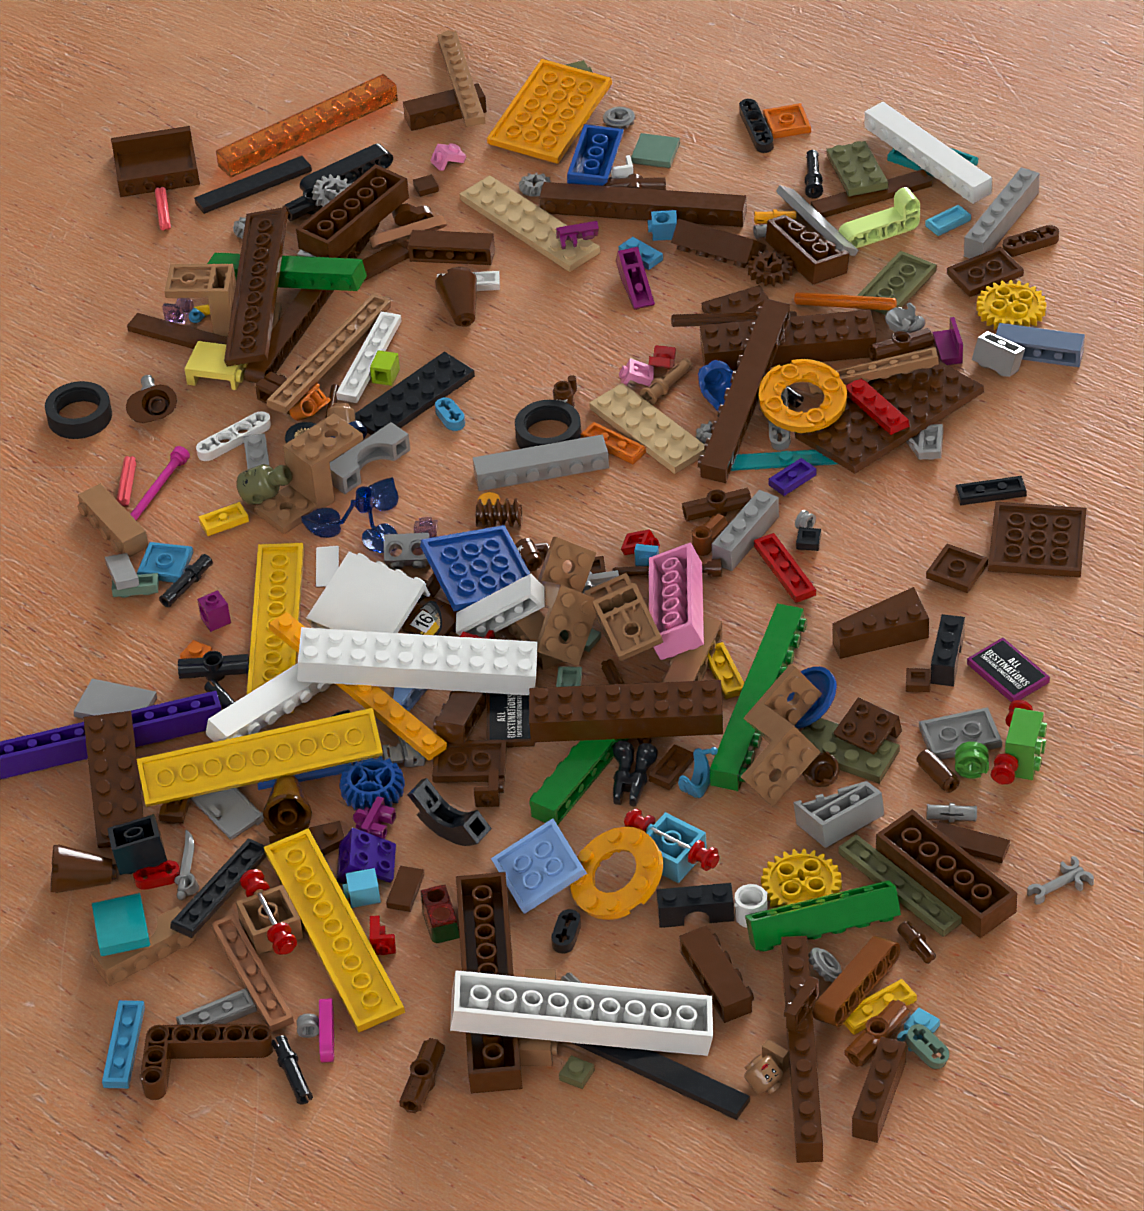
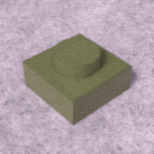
(576, 1072)

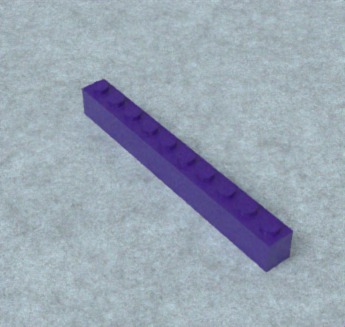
(68, 743)

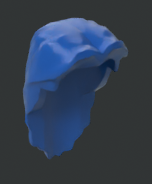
(713, 382)

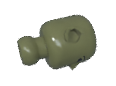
(262, 482)

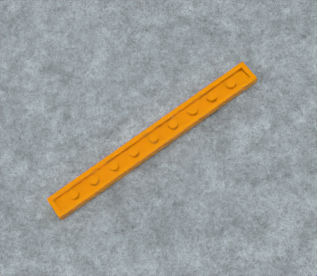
(384, 706)

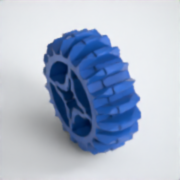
(369, 780)

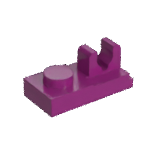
(573, 232)

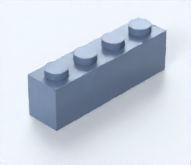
(1045, 344)

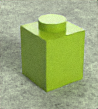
(384, 368)

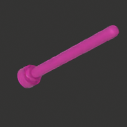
(178, 457)

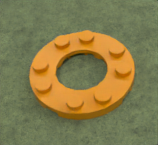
(802, 371)
(640, 888)

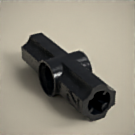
(302, 205)
(213, 666)

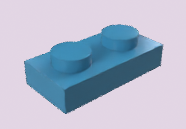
(649, 255)

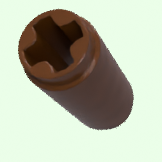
(937, 770)

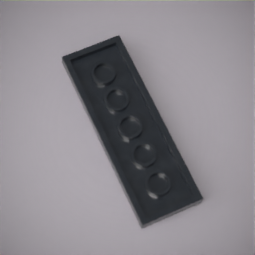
(415, 393)

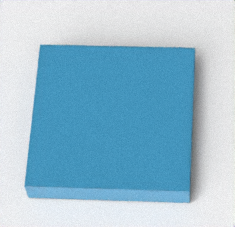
(166, 560)

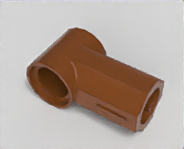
(705, 534)

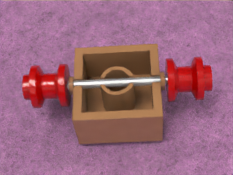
(268, 915)

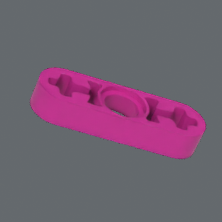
(326, 1030)

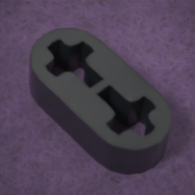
(561, 930)

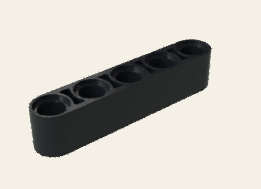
(351, 166)

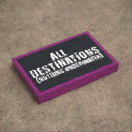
(1008, 670)

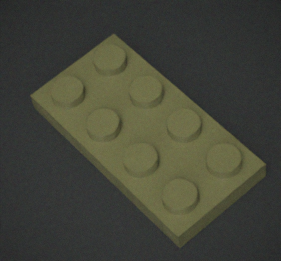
(857, 168)
(900, 279)
(849, 757)

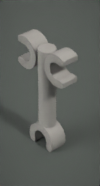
(1070, 874)

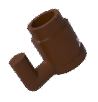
(565, 390)
(530, 552)

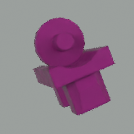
(370, 819)

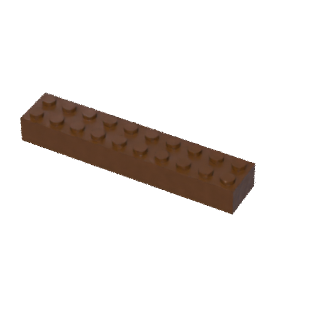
(487, 949)

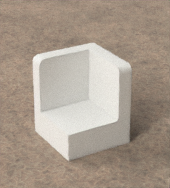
(622, 171)

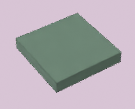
(655, 150)

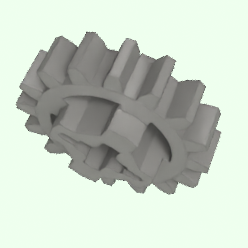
(328, 189)

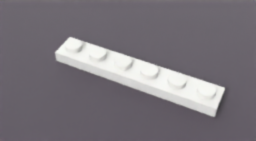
(359, 372)

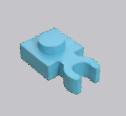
(919, 1017)

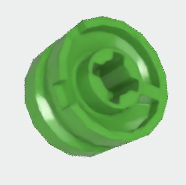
(971, 760)

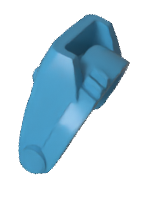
(697, 785)

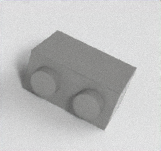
(998, 354)

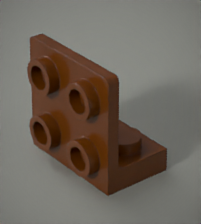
(867, 726)

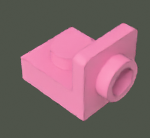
(637, 372)

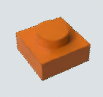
(195, 650)

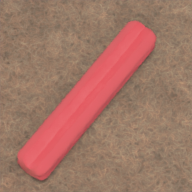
(162, 207)
(126, 480)

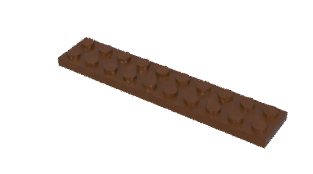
(256, 287)

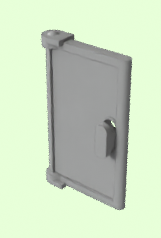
(234, 809)

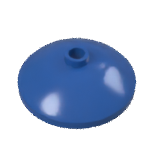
(827, 685)

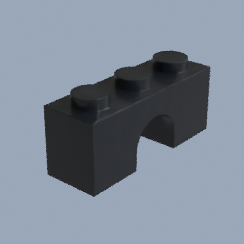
(946, 650)
(678, 902)

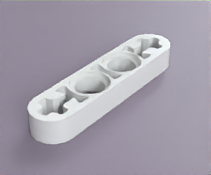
(212, 447)

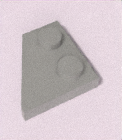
(928, 442)

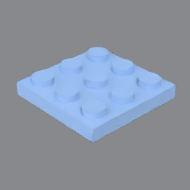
(539, 866)

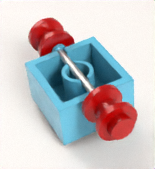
(678, 842)

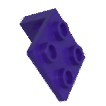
(366, 851)

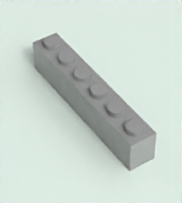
(1002, 213)
(540, 462)

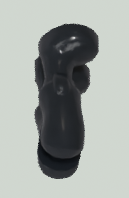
(631, 782)

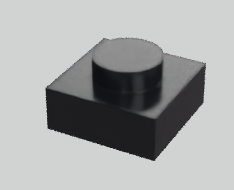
(808, 539)

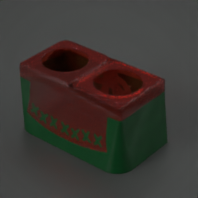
(439, 930)

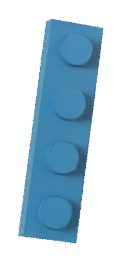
(123, 1044)

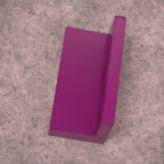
(949, 344)

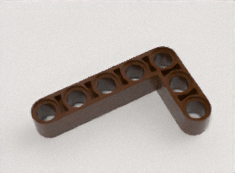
(197, 1042)

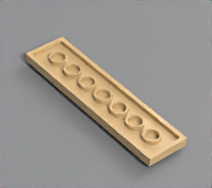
(527, 222)

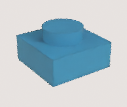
(643, 553)

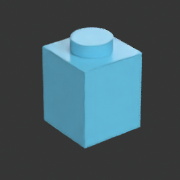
(362, 888)

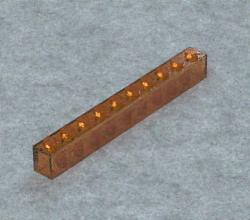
(306, 125)

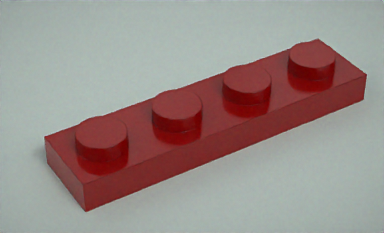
(876, 406)
(784, 568)

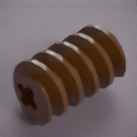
(498, 513)

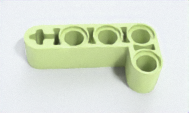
(886, 223)

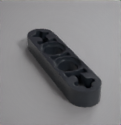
(756, 125)

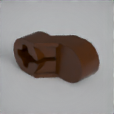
(408, 214)

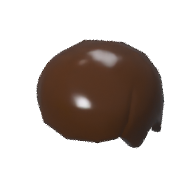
(822, 770)

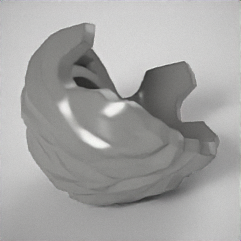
(904, 319)

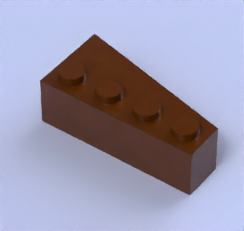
(809, 254)

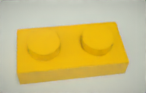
(223, 519)

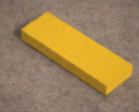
(726, 671)
(877, 1002)

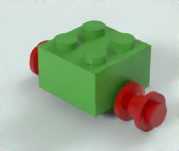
(1022, 744)

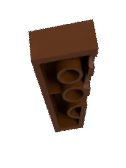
(882, 625)

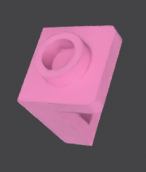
(446, 153)

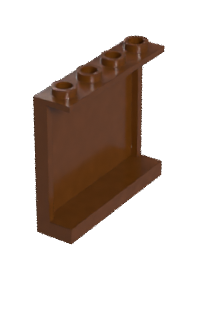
(155, 161)

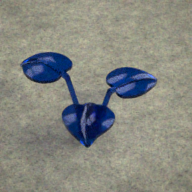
(381, 495)

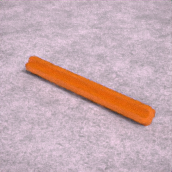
(845, 301)

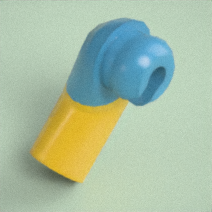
(199, 313)

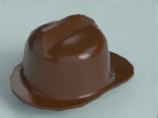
(151, 403)

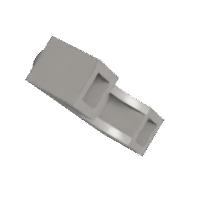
(386, 444)

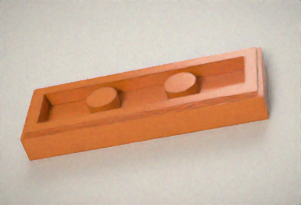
(616, 444)

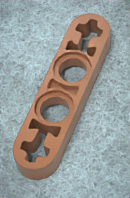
(403, 233)

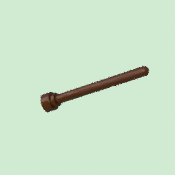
(712, 568)

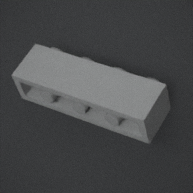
(747, 526)

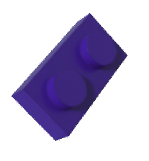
(792, 476)

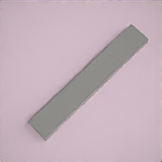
(816, 220)

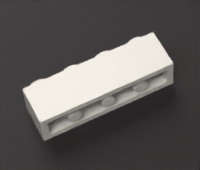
(502, 607)

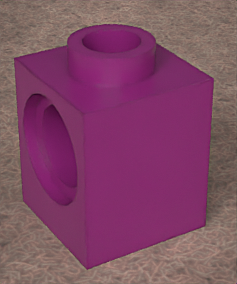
(214, 611)

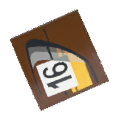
(431, 618)

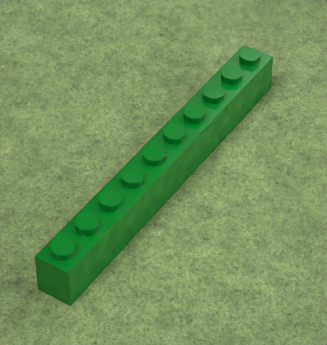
(771, 660)

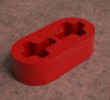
(157, 875)

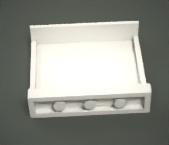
(366, 597)

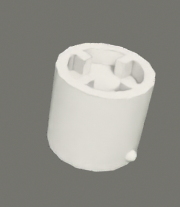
(749, 900)

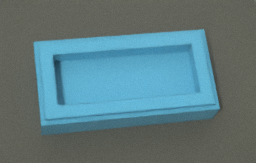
(948, 220)

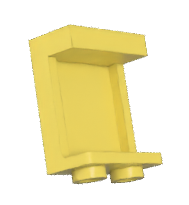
(209, 362)

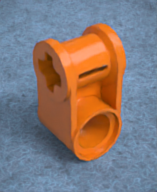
(311, 403)

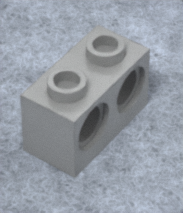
(407, 544)

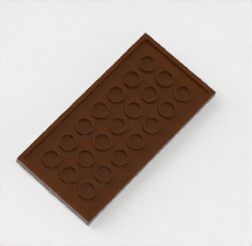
(920, 396)

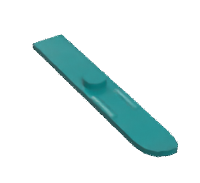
(779, 459)

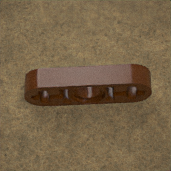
(1043, 237)

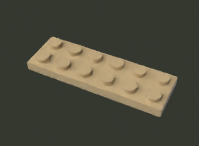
(649, 427)

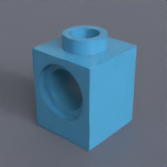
(662, 224)

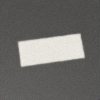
(326, 564)

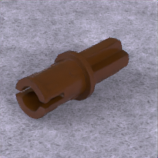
(916, 941)

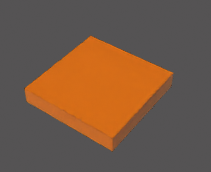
(787, 121)

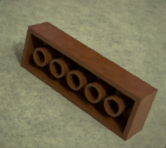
(352, 213)
(947, 872)

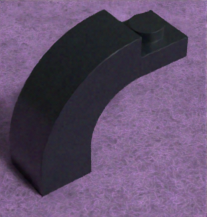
(446, 821)

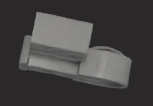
(403, 752)

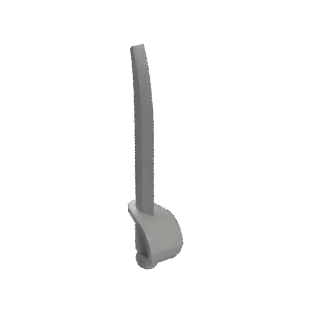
(185, 877)

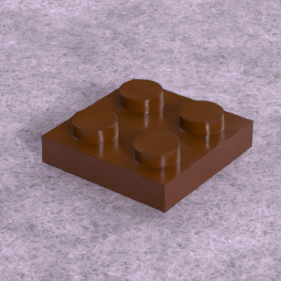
(957, 568)

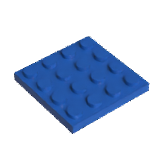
(474, 564)

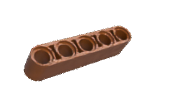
(856, 981)

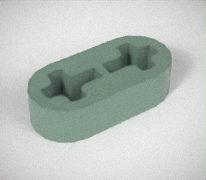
(927, 1046)

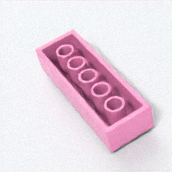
(677, 600)

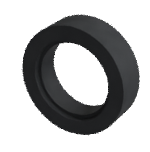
(542, 411)
(79, 427)

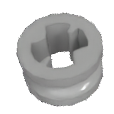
(805, 520)
(307, 1025)

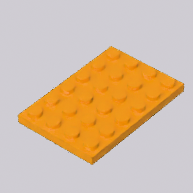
(549, 111)

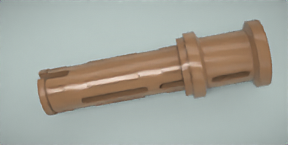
(661, 385)

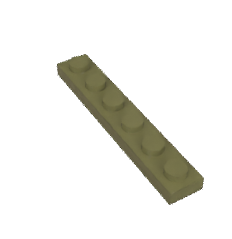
(909, 891)

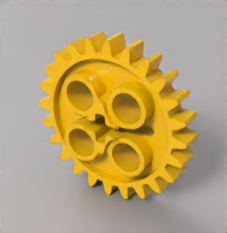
(1011, 304)
(799, 878)

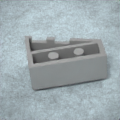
(839, 814)

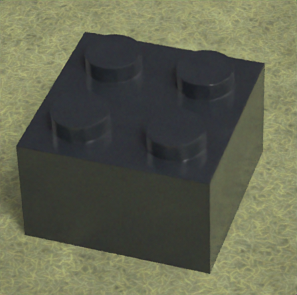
(137, 845)

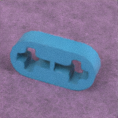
(446, 416)

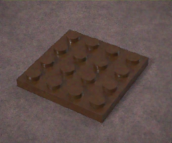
(1037, 539)

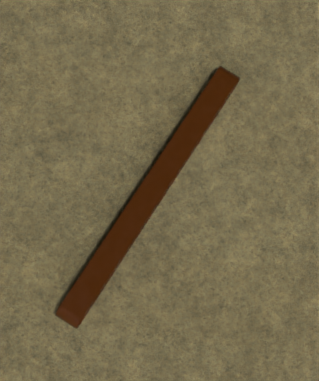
(297, 320)

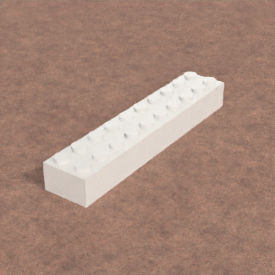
(417, 661)
(581, 1013)

